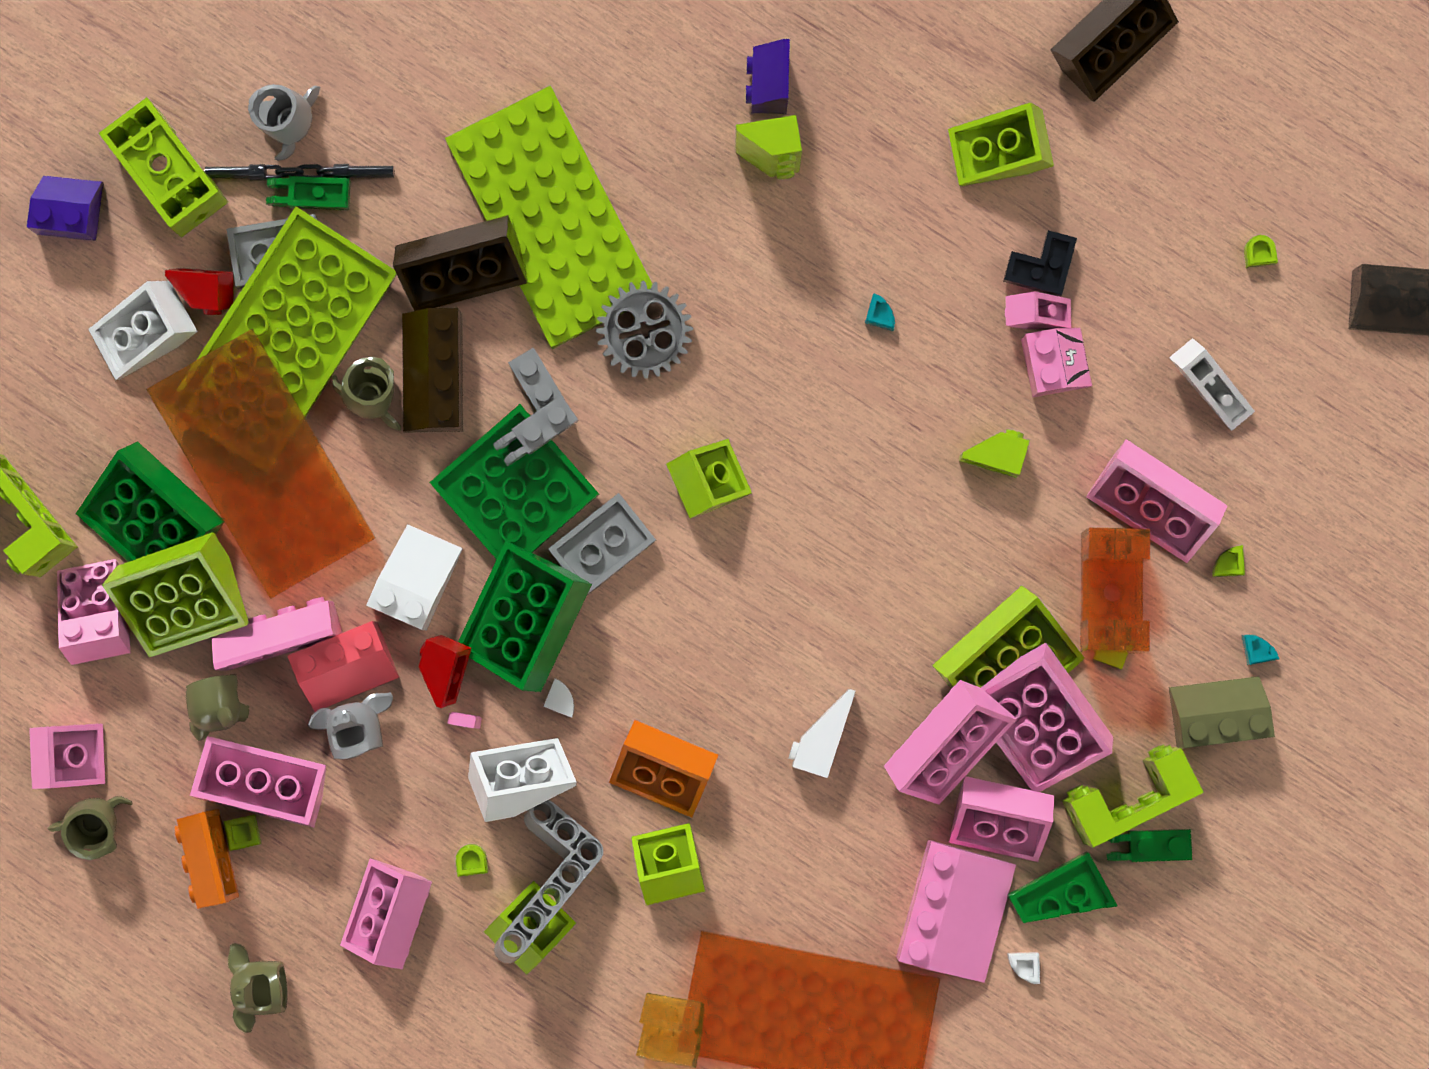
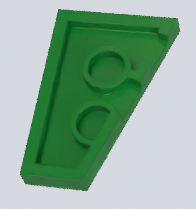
(1063, 891)

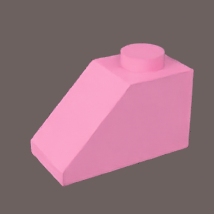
(1037, 311)

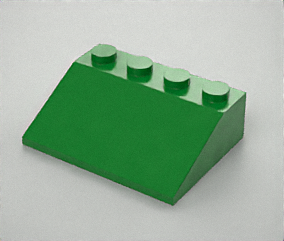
(144, 506)
(523, 617)

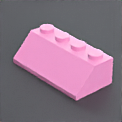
(1157, 499)
(276, 635)
(948, 743)
(259, 781)

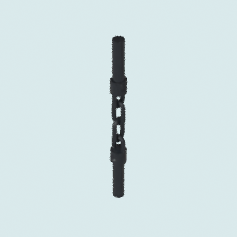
(258, 172)

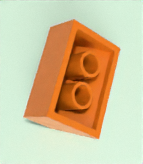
(663, 768)
(206, 859)

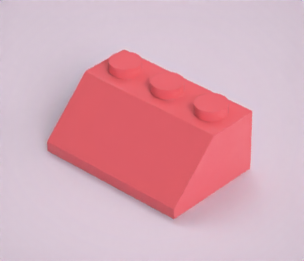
(343, 666)

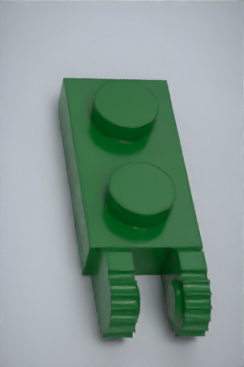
(311, 192)
(1154, 846)

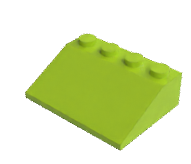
(178, 595)
(1002, 638)

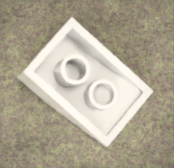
(142, 328)
(414, 577)
(518, 777)

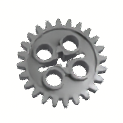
(636, 302)

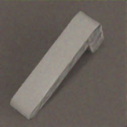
(555, 885)

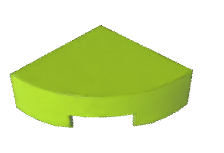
(1230, 563)

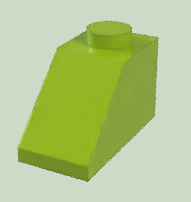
(999, 453)

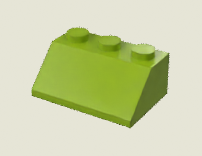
(771, 145)

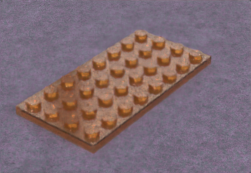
(261, 463)
(808, 1008)

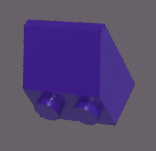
(769, 77)
(65, 208)

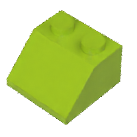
(708, 478)
(667, 864)
(544, 942)

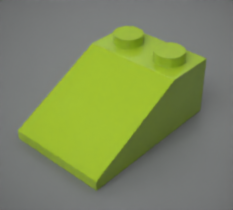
(1001, 145)

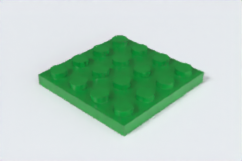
(515, 501)

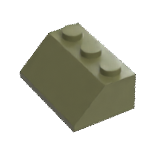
(1220, 712)

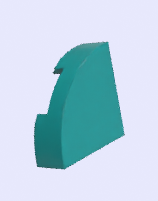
(880, 313)
(1258, 650)

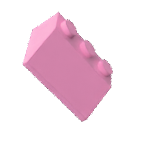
(1002, 819)
(385, 914)

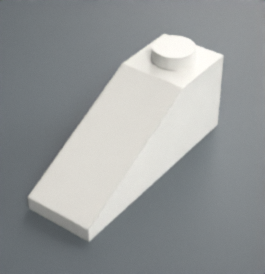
(1212, 383)
(820, 742)

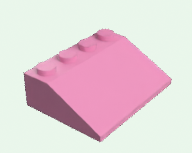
(1054, 722)
(955, 912)

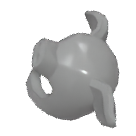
(284, 117)
(353, 726)

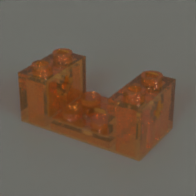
(1116, 559)

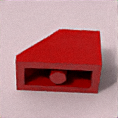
(203, 288)
(443, 668)

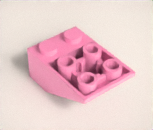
(87, 617)

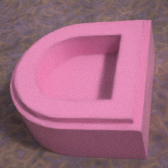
(464, 720)

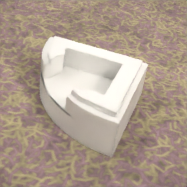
(560, 699)
(1026, 966)

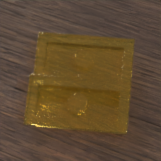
(671, 1030)

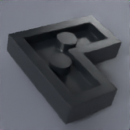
(1043, 273)

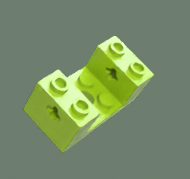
(181, 190)
(45, 541)
(1174, 783)

